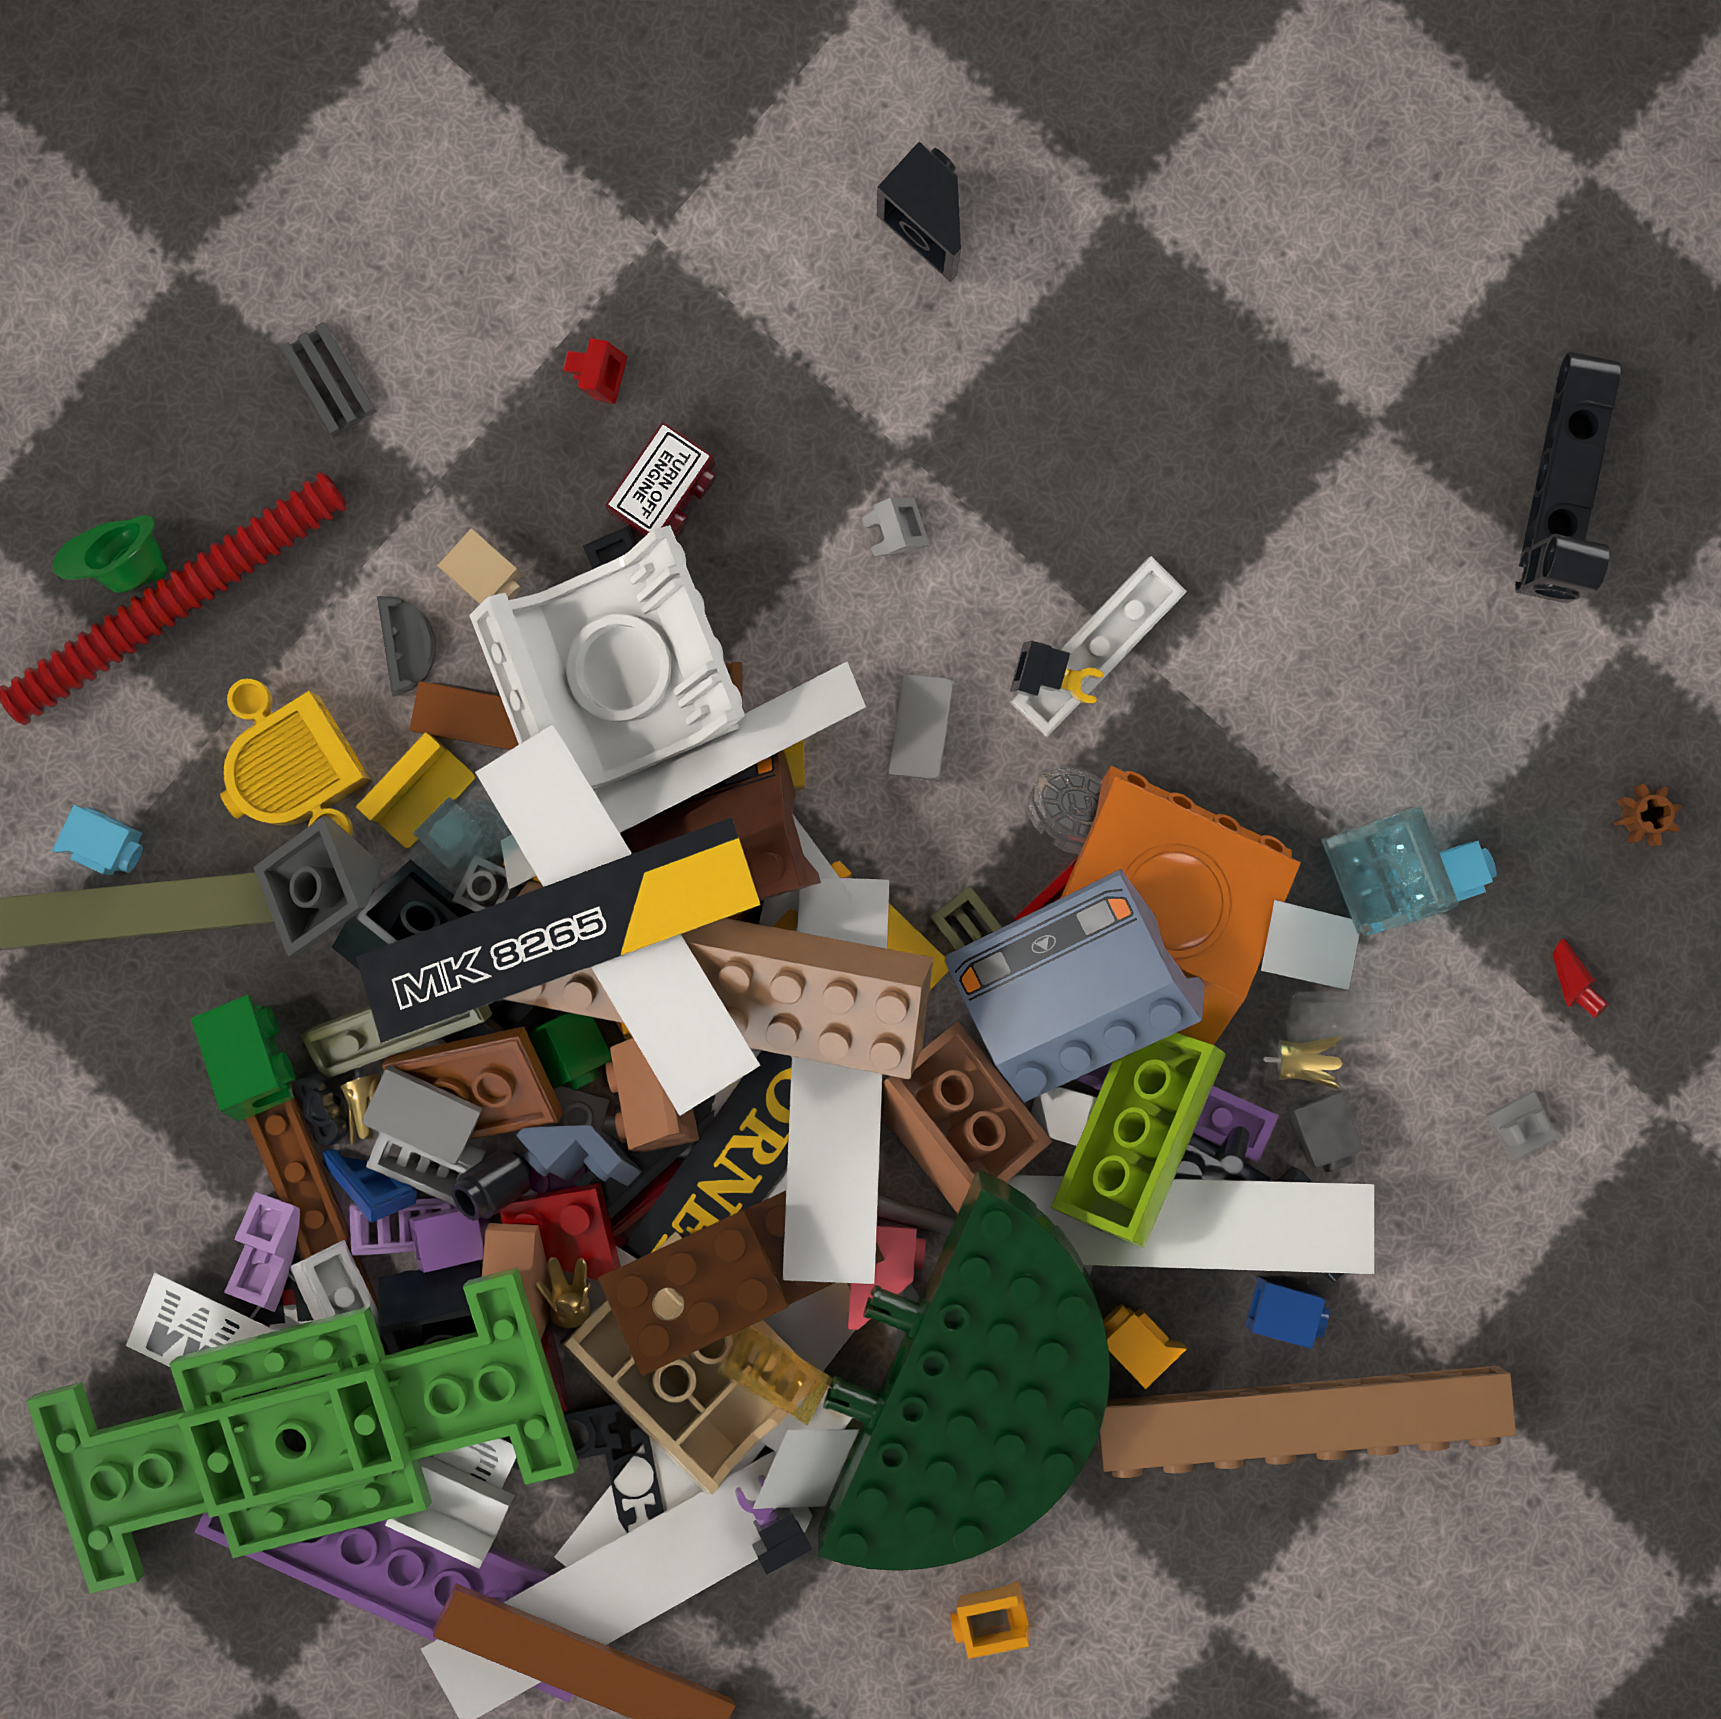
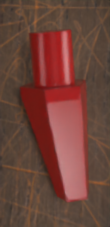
(1577, 981)

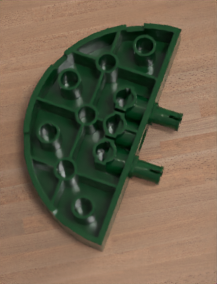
(982, 1400)

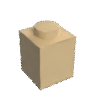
(480, 569)

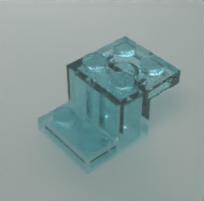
(1390, 871)

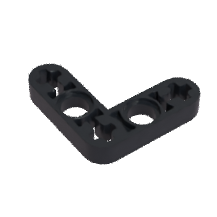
(603, 1441)

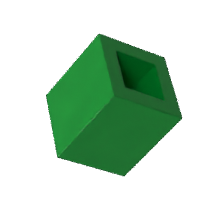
(570, 1050)

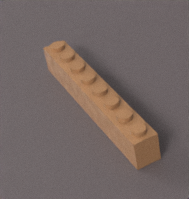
(1306, 1419)

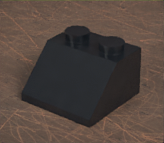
(923, 207)
(425, 1306)

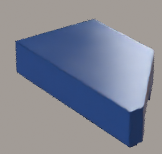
(370, 1190)

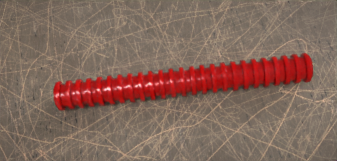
(171, 599)

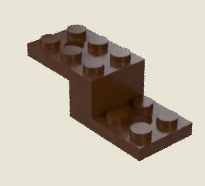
(727, 1282)

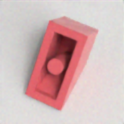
(902, 1255)

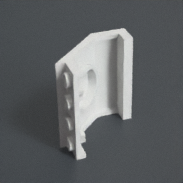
(613, 662)

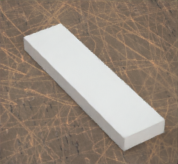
(1106, 640)

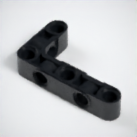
(1567, 483)

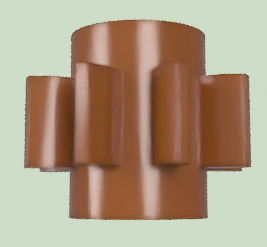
(1643, 800)

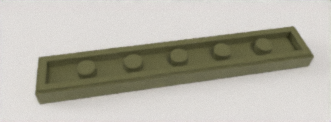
(132, 911)

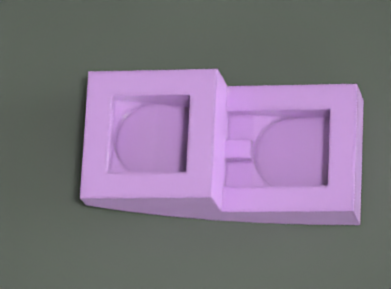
(269, 1248)

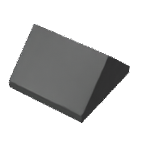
(316, 883)

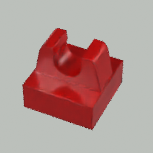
(598, 370)

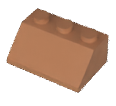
(960, 1116)

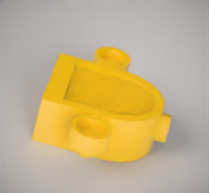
(289, 761)

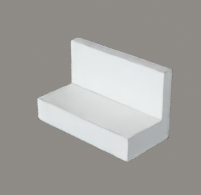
(462, 1513)

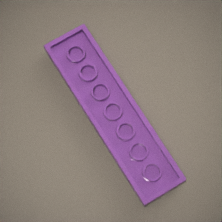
(392, 1574)

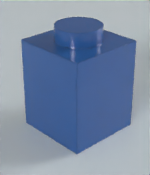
(1287, 1313)

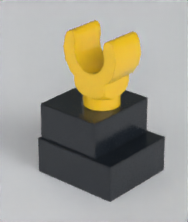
(1046, 669)

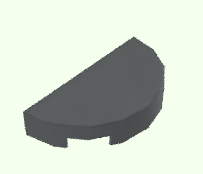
(407, 643)

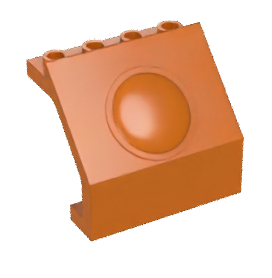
(1200, 879)

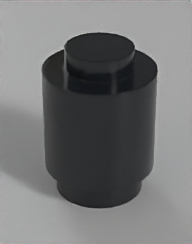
(491, 1185)

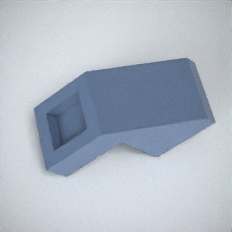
(568, 1148)

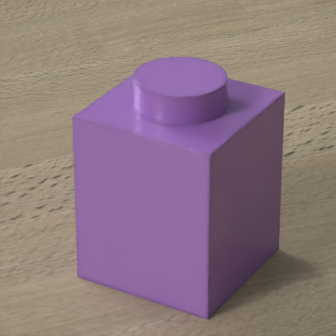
(447, 1239)

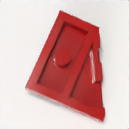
(571, 1227)

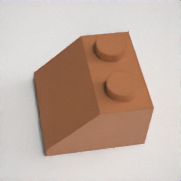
(647, 1113)

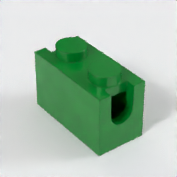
(244, 1058)

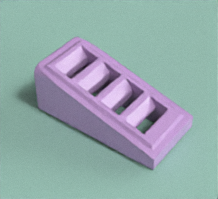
(360, 1228)

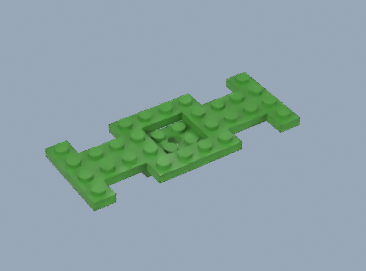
(358, 1424)

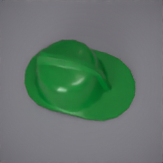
(114, 554)

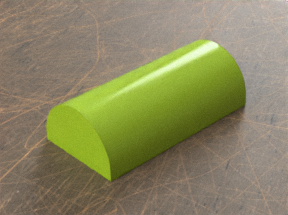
(1138, 1137)

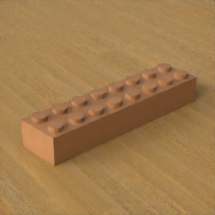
(791, 994)

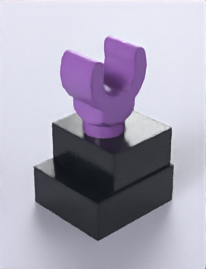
(779, 1532)

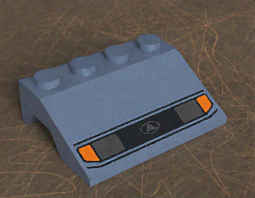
(1074, 986)

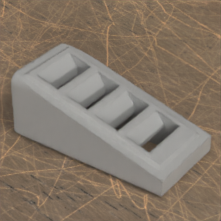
(421, 1176)

